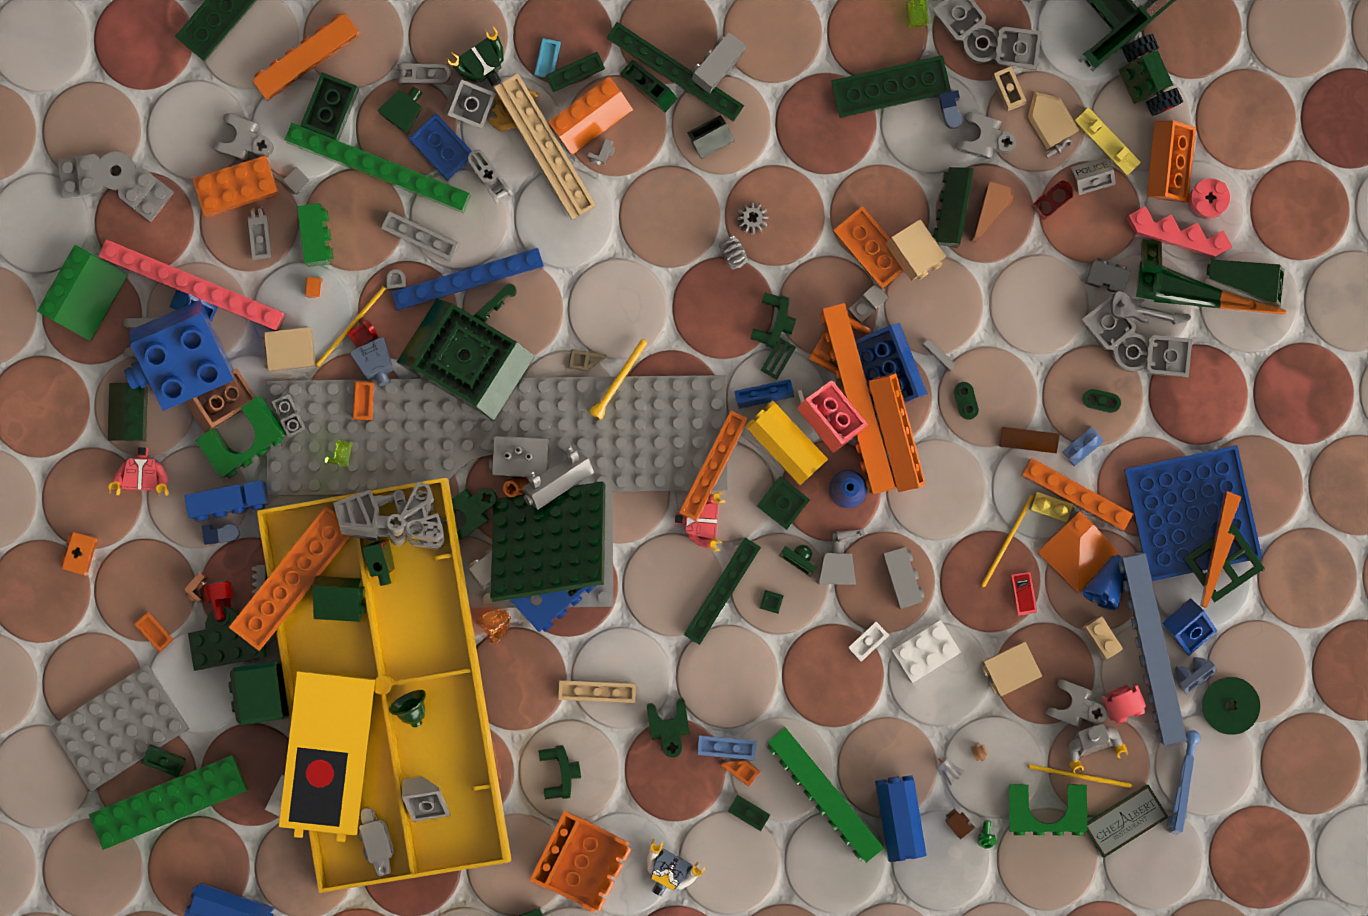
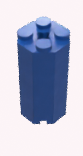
(900, 818)
(219, 902)

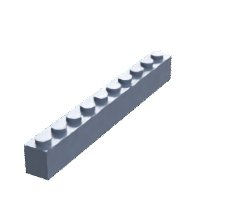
(1153, 648)

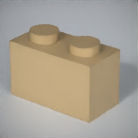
(1009, 88)

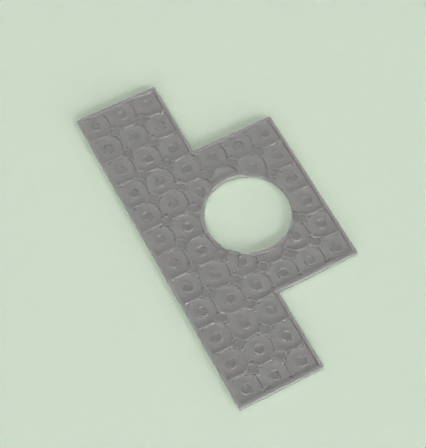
(647, 441)

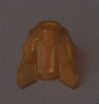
(495, 624)

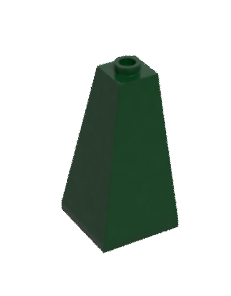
(1254, 279)

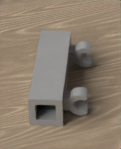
(557, 479)

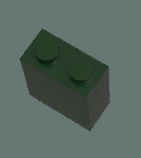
(338, 598)

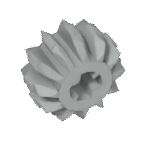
(759, 220)
(733, 252)

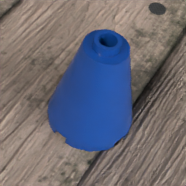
(839, 492)
(1106, 585)

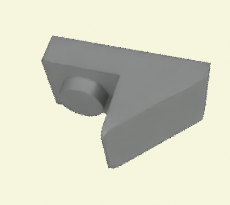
(868, 303)

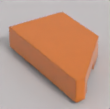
(742, 770)

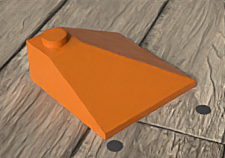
(1077, 551)

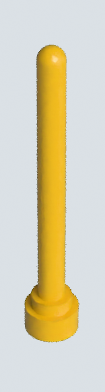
(599, 408)

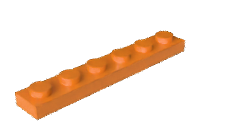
(713, 466)

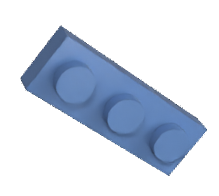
(726, 747)

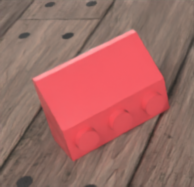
(832, 416)

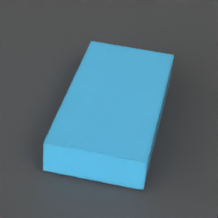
(547, 57)

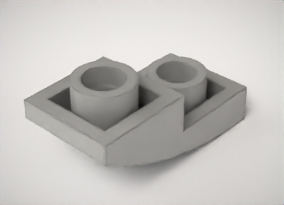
(288, 415)

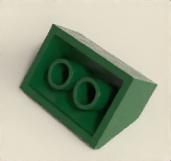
(127, 413)

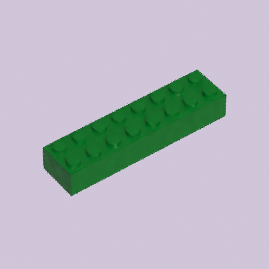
(825, 794)
(168, 802)

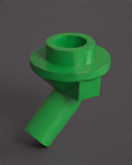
(985, 839)

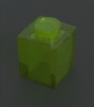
(917, 13)

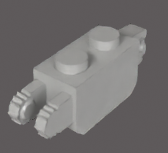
(376, 841)

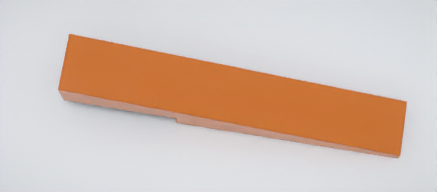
(1221, 545)

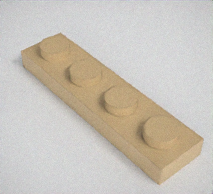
(597, 691)

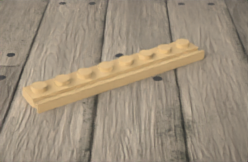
(544, 146)

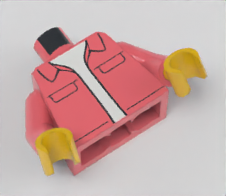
(140, 475)
(704, 530)

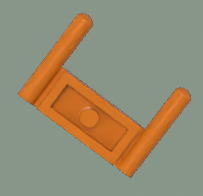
(821, 351)

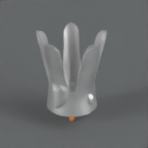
(948, 768)

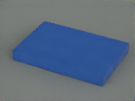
(441, 146)

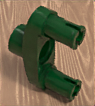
(783, 322)
(568, 771)

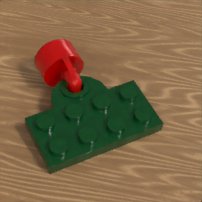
(218, 643)

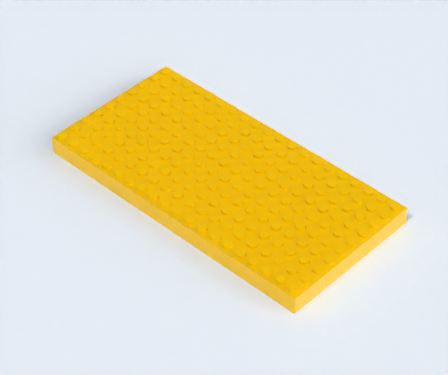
(408, 640)

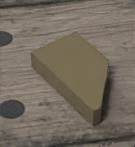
(584, 360)

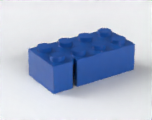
(226, 499)

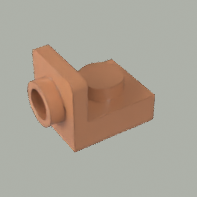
(195, 584)

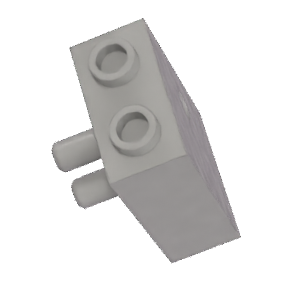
(518, 456)

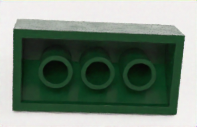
(953, 207)

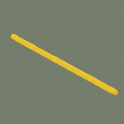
(352, 324)
(1007, 541)
(1080, 776)

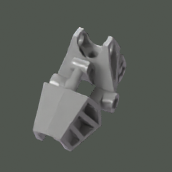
(360, 518)

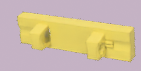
(1107, 141)

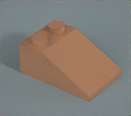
(994, 202)
(220, 403)

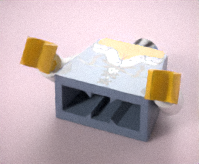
(670, 870)

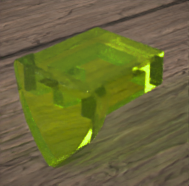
(341, 455)

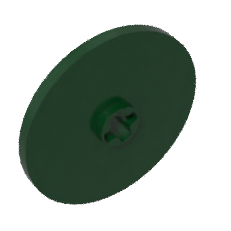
(1246, 705)

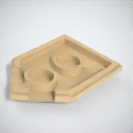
(1051, 119)

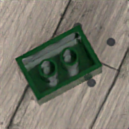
(330, 106)

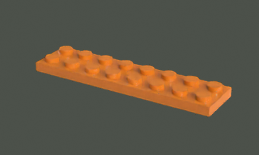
(290, 580)

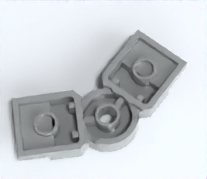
(1007, 47)
(135, 186)
(1156, 355)

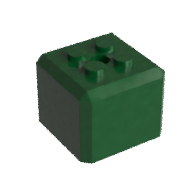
(258, 693)

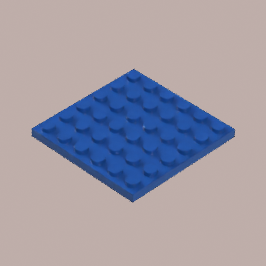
(1180, 506)

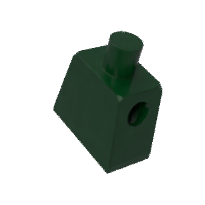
(402, 109)

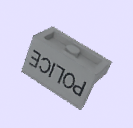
(1093, 175)

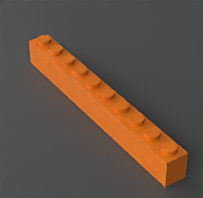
(855, 389)

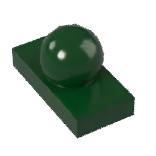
(799, 558)

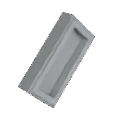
(939, 355)

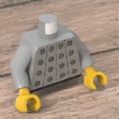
(1092, 741)

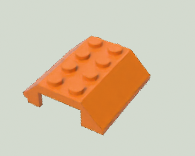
(581, 861)

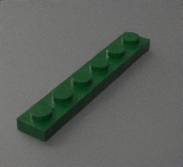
(722, 591)

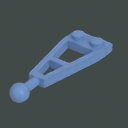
(1177, 820)

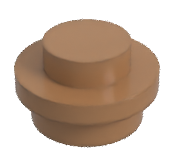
(979, 751)

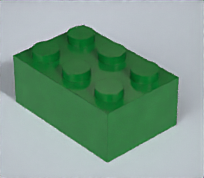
(315, 235)

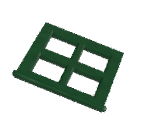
(1236, 581)

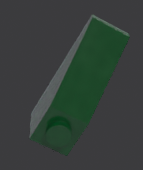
(649, 86)

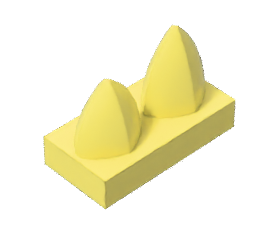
(1051, 507)

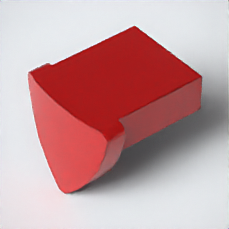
(363, 334)

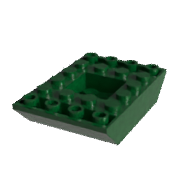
(481, 380)

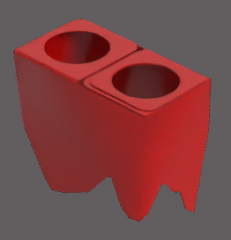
(1064, 185)

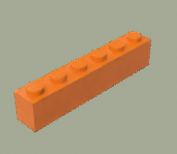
(306, 56)
(896, 432)
(1076, 494)

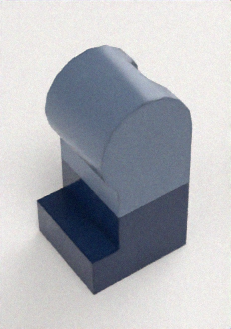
(951, 115)
(226, 534)

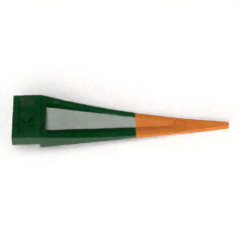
(1179, 289)

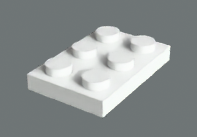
(926, 651)

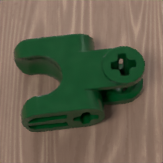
(474, 510)
(669, 730)

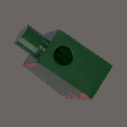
(378, 553)

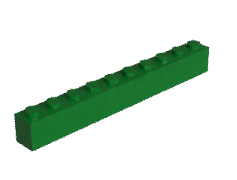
(377, 167)

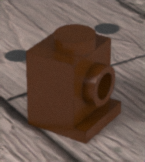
(958, 823)

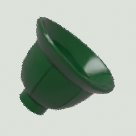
(410, 708)

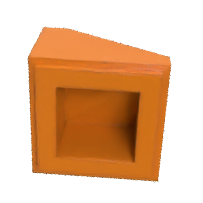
(313, 287)

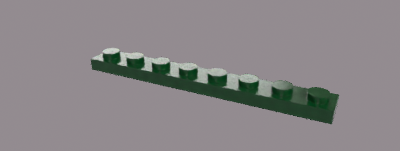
(673, 71)

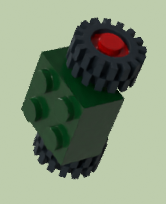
(1148, 76)

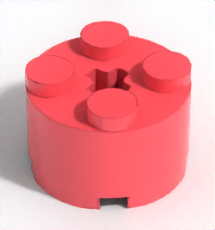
(1217, 191)
(1124, 703)

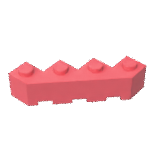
(1168, 232)

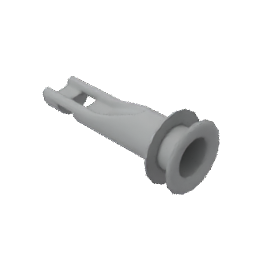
(845, 534)

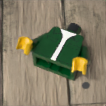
(481, 60)

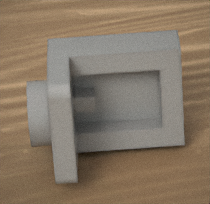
(606, 151)

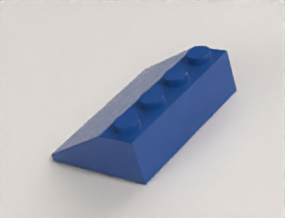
(889, 353)

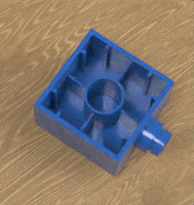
(178, 356)

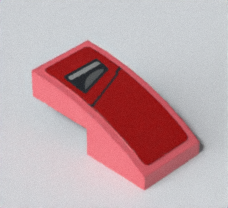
(1024, 593)

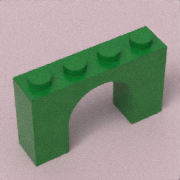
(267, 433)
(1023, 821)

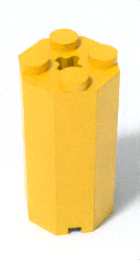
(786, 443)

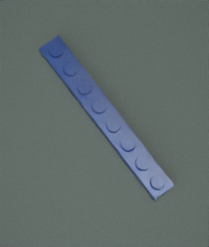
(467, 279)

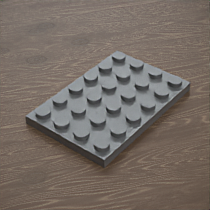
(119, 727)

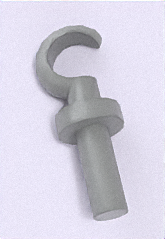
(1058, 148)

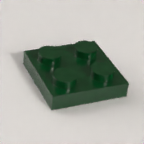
(783, 503)

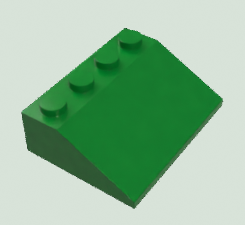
(82, 292)

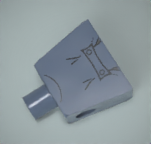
(374, 360)

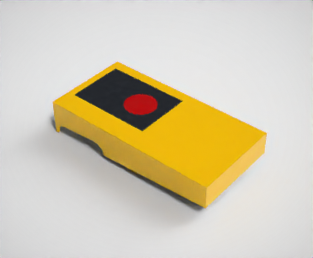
(326, 753)

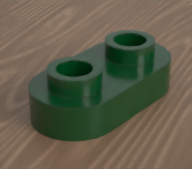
(966, 400)
(1101, 400)

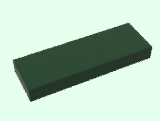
(575, 72)

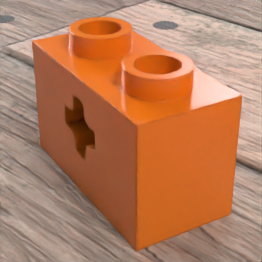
(81, 563)

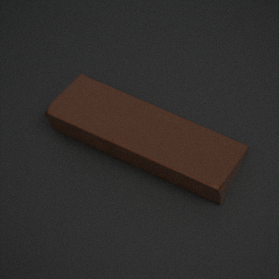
(1029, 440)

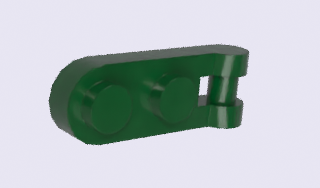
(496, 302)

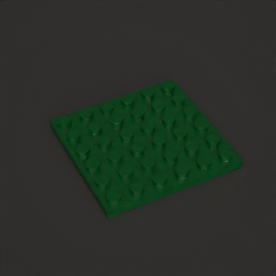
(548, 547)

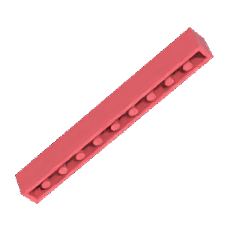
(191, 285)

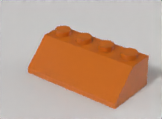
(590, 116)
(1171, 161)

